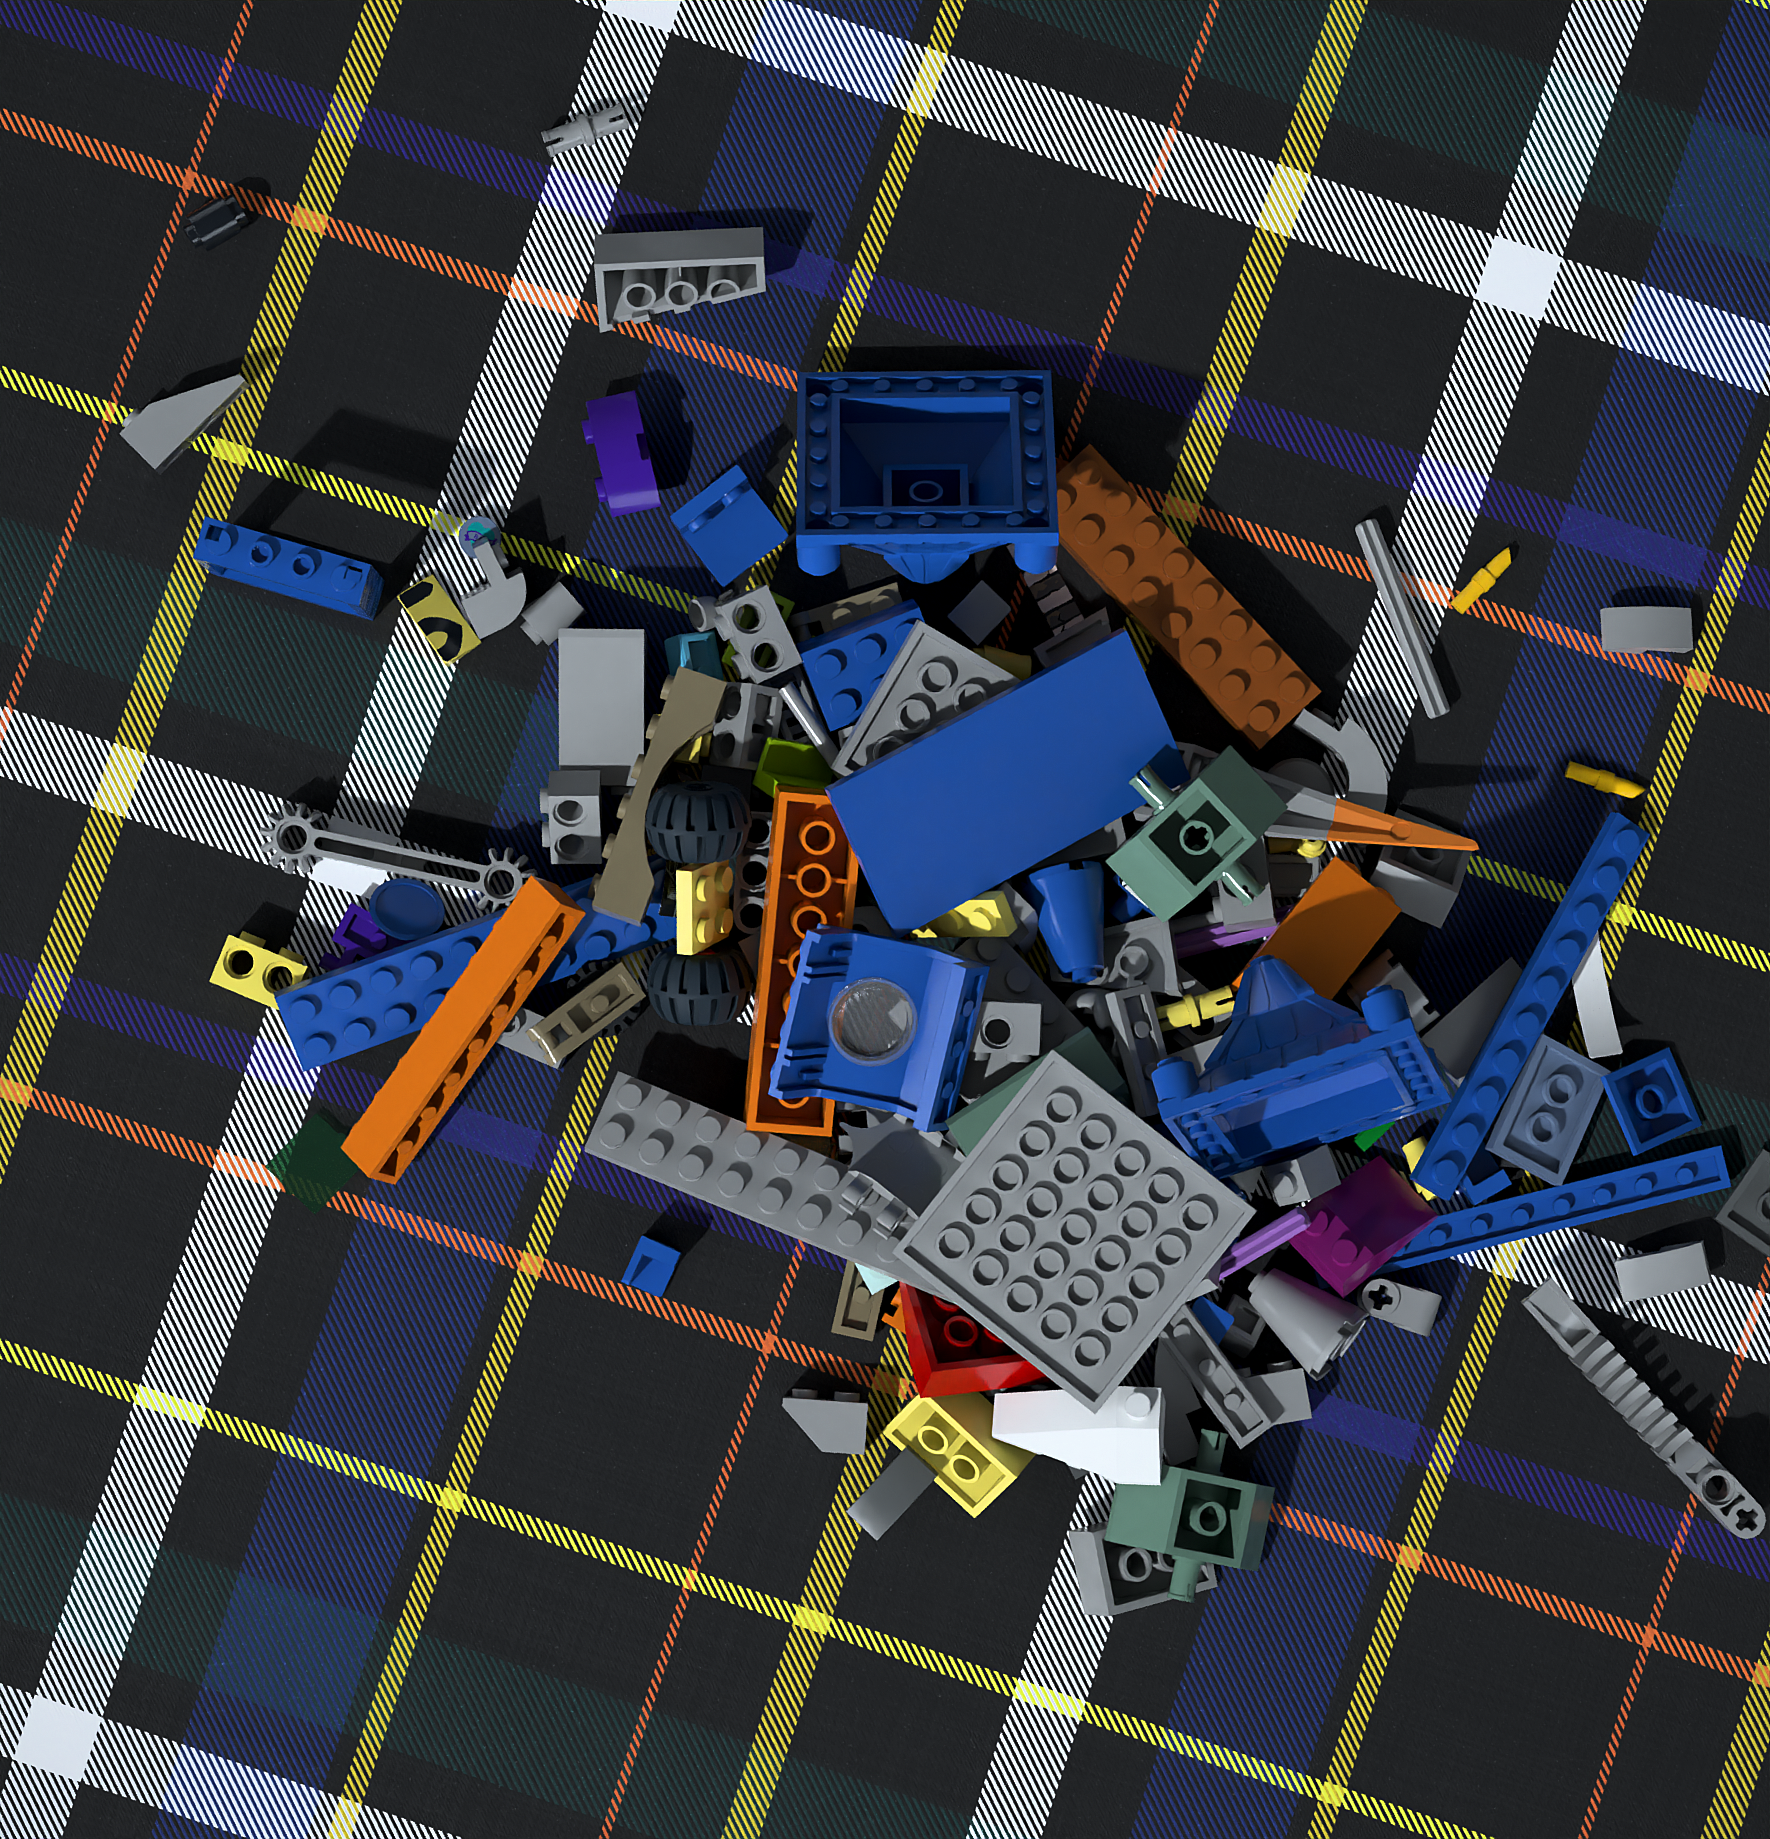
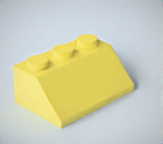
(958, 1442)

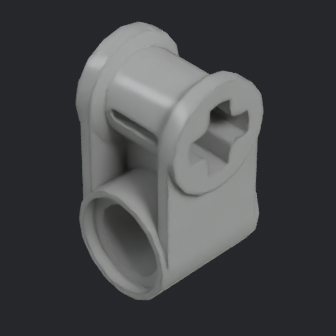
(1405, 1305)

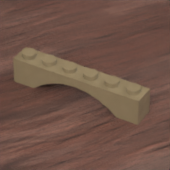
(688, 714)

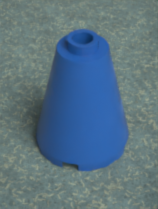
(1070, 916)

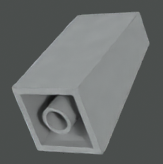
(603, 703)

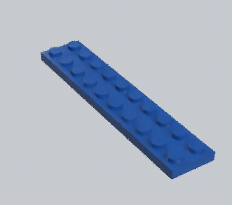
(407, 984)

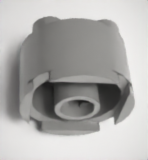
(1380, 973)

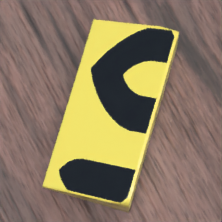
(439, 620)

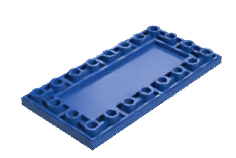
(1006, 783)

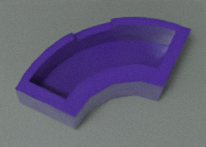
(622, 454)

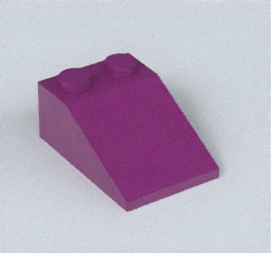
(1361, 1225)

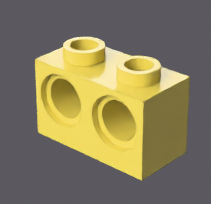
(257, 981)

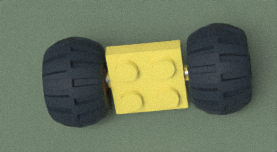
(697, 977)

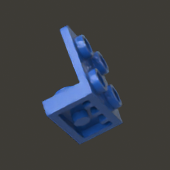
(729, 526)

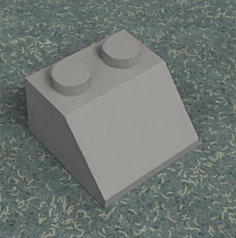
(1421, 877)

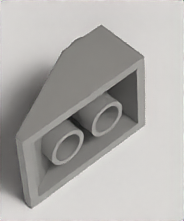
(1123, 1577)

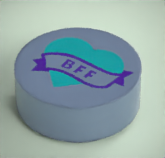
(476, 529)

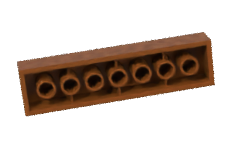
(1177, 601)

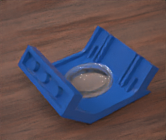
(879, 1024)

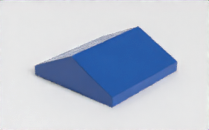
(1650, 1101)

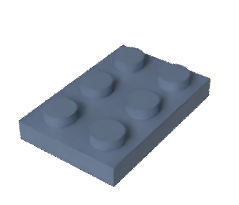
(1548, 1110)

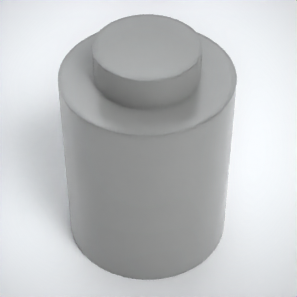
(549, 613)

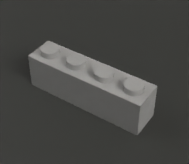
(674, 270)

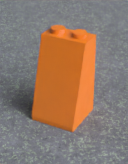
(1330, 928)

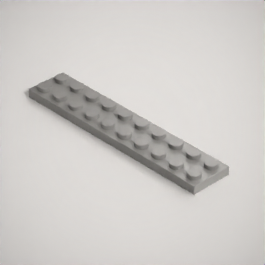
(745, 1174)

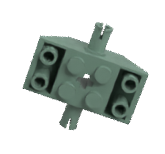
(1223, 799)
(1194, 1517)

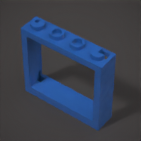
(288, 568)

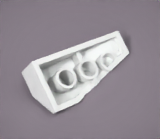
(1117, 1442)

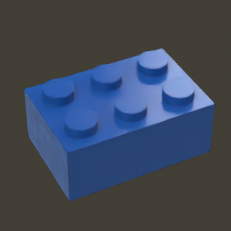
(852, 660)

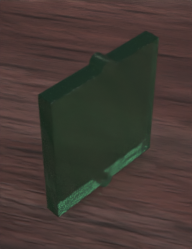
(313, 1164)

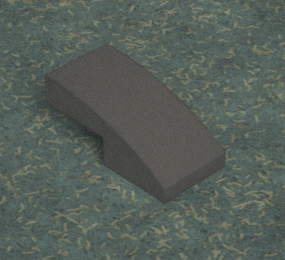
(892, 1492)

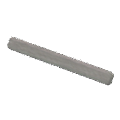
(1402, 618)

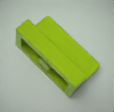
(791, 764)

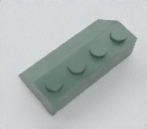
(1081, 1050)

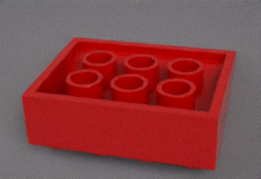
(956, 1352)

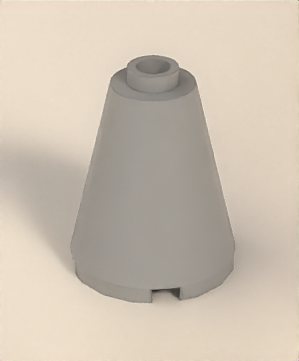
(1306, 1319)

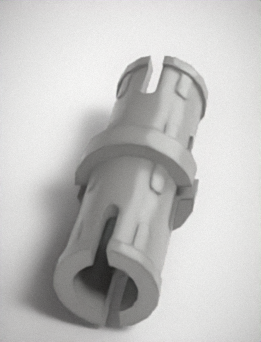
(585, 130)

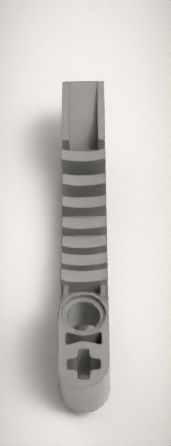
(1642, 1409)

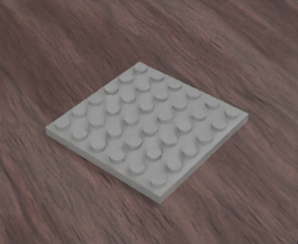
(1074, 1231)

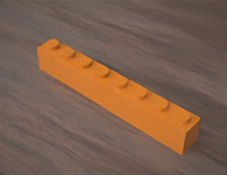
(462, 1030)

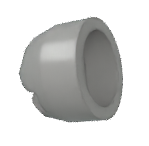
(702, 611)

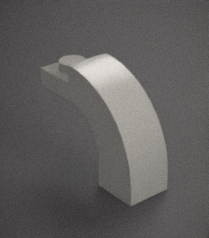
(1356, 753)

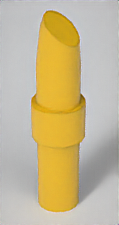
(1482, 581)
(1603, 780)

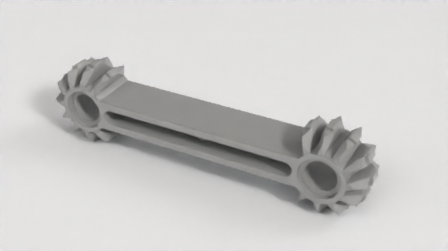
(389, 857)

